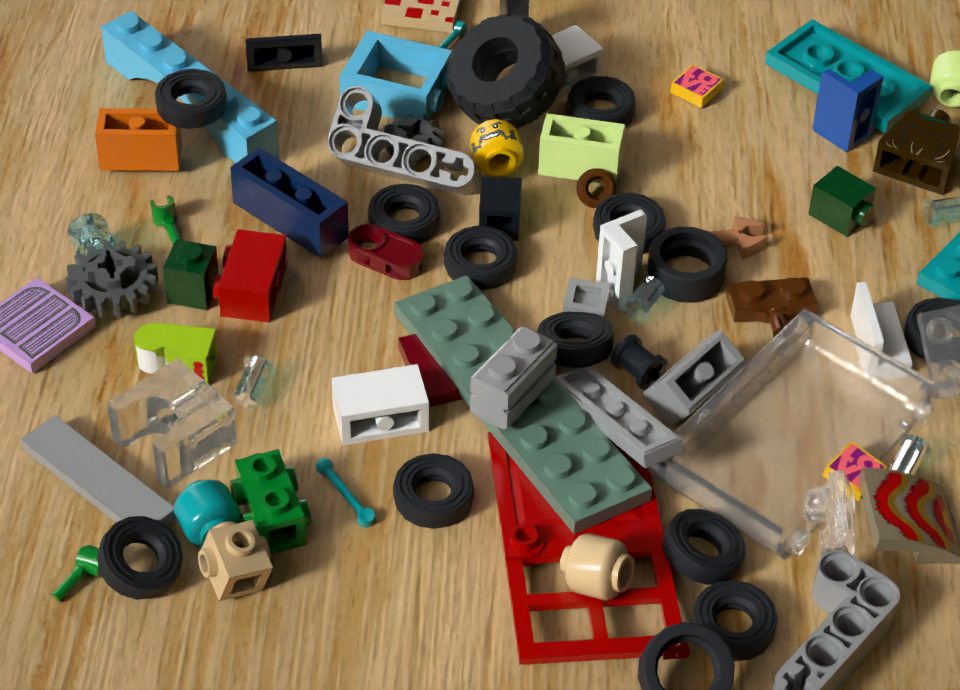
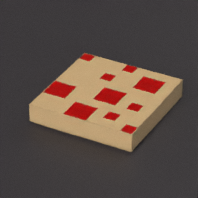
(421, 14)

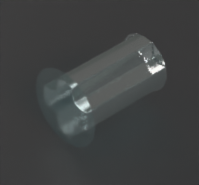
(940, 210)
(643, 299)
(252, 381)
(911, 453)

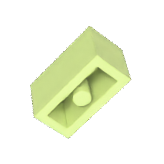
(579, 144)

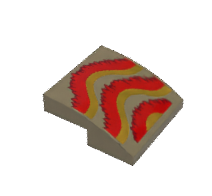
(909, 515)

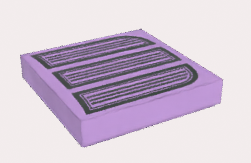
(40, 325)

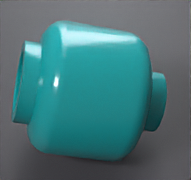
(203, 507)

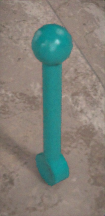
(459, 30)
(365, 516)

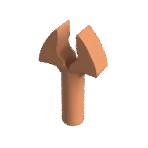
(745, 235)

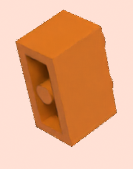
(136, 141)

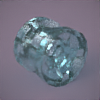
(89, 230)

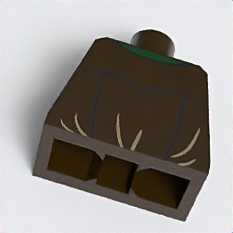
(919, 150)

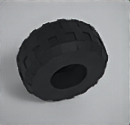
(492, 48)

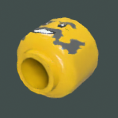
(496, 148)

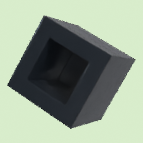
(501, 204)

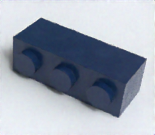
(290, 202)

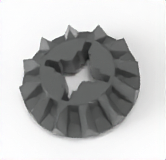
(428, 130)

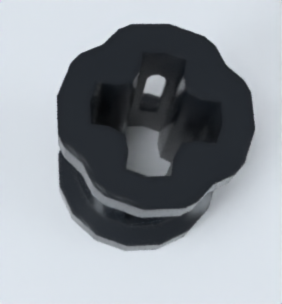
(638, 361)

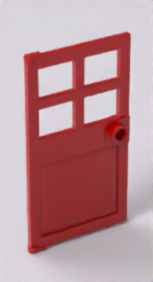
(537, 535)

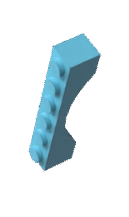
(145, 53)

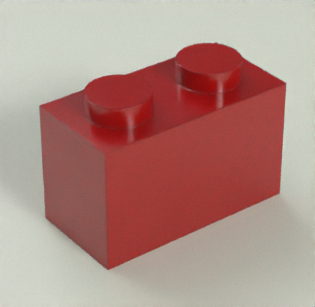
(251, 275)

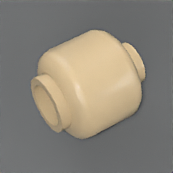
(597, 566)

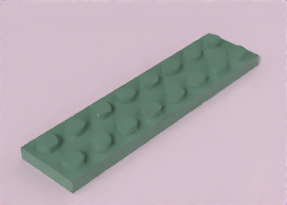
(554, 436)

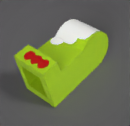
(162, 343)

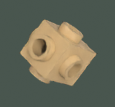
(235, 559)

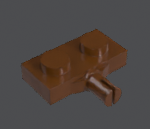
(770, 301)

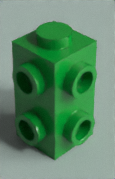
(270, 499)

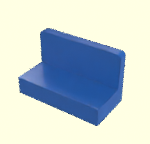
(847, 109)

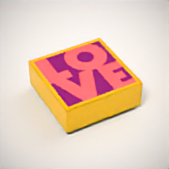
(697, 86)
(852, 460)

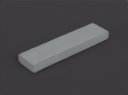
(621, 417)
(94, 473)

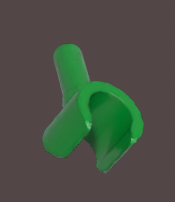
(166, 217)
(85, 563)

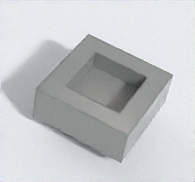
(587, 297)

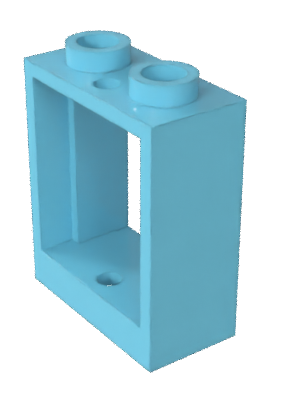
(402, 56)

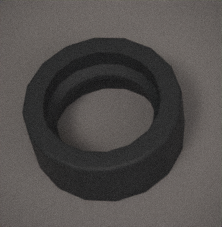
(693, 243)
(689, 633)

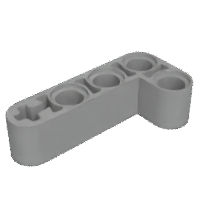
(406, 151)
(861, 615)

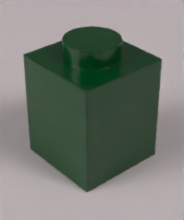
(842, 201)
(190, 274)

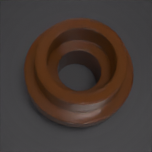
(584, 181)

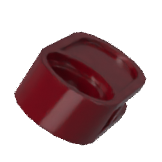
(392, 256)

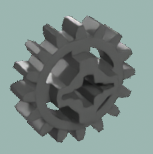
(112, 279)

